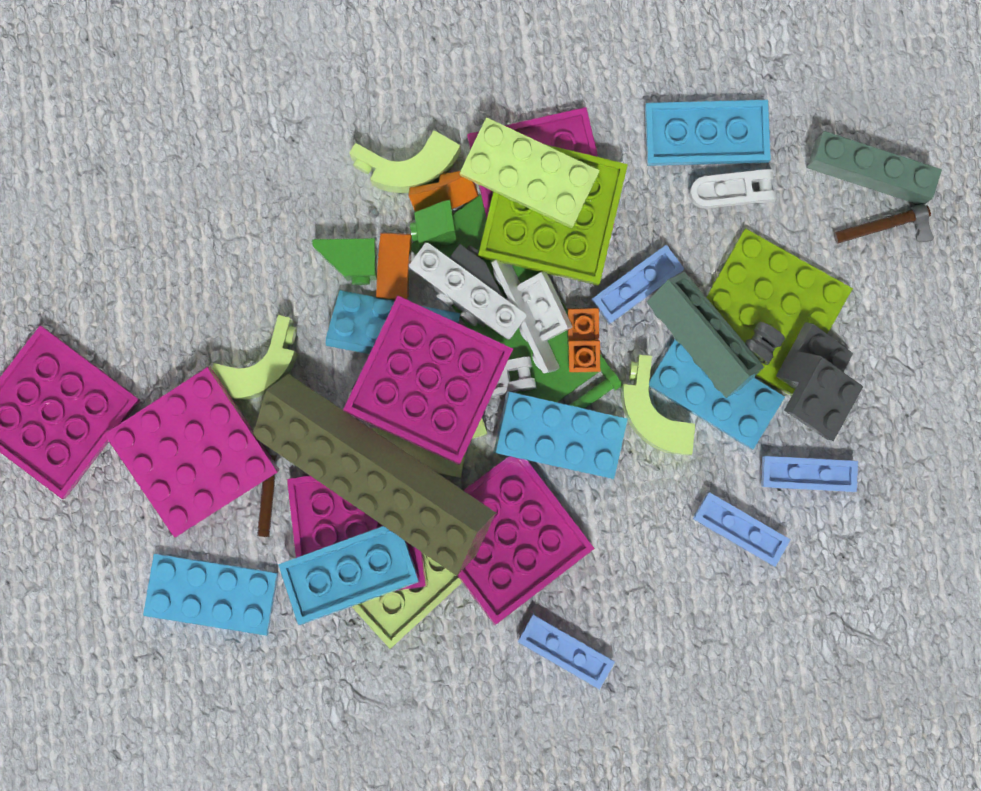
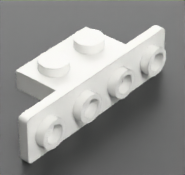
(466, 292)
(542, 308)

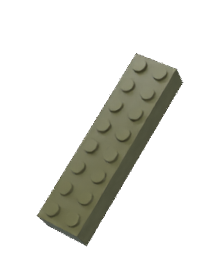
(373, 474)

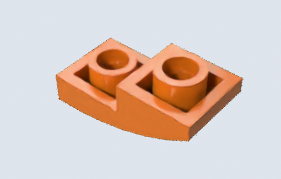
(450, 187)
(393, 265)
(584, 340)

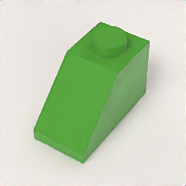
(434, 225)
(350, 258)

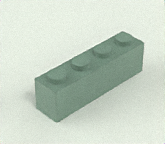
(874, 168)
(705, 334)

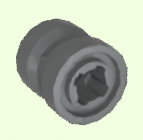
(764, 342)

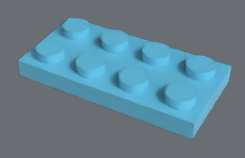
(707, 132)
(360, 318)
(740, 415)
(560, 435)
(347, 574)
(210, 594)

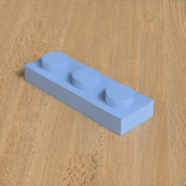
(637, 284)
(809, 474)
(741, 529)
(566, 651)

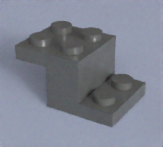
(821, 387)

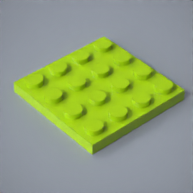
(544, 245)
(777, 289)

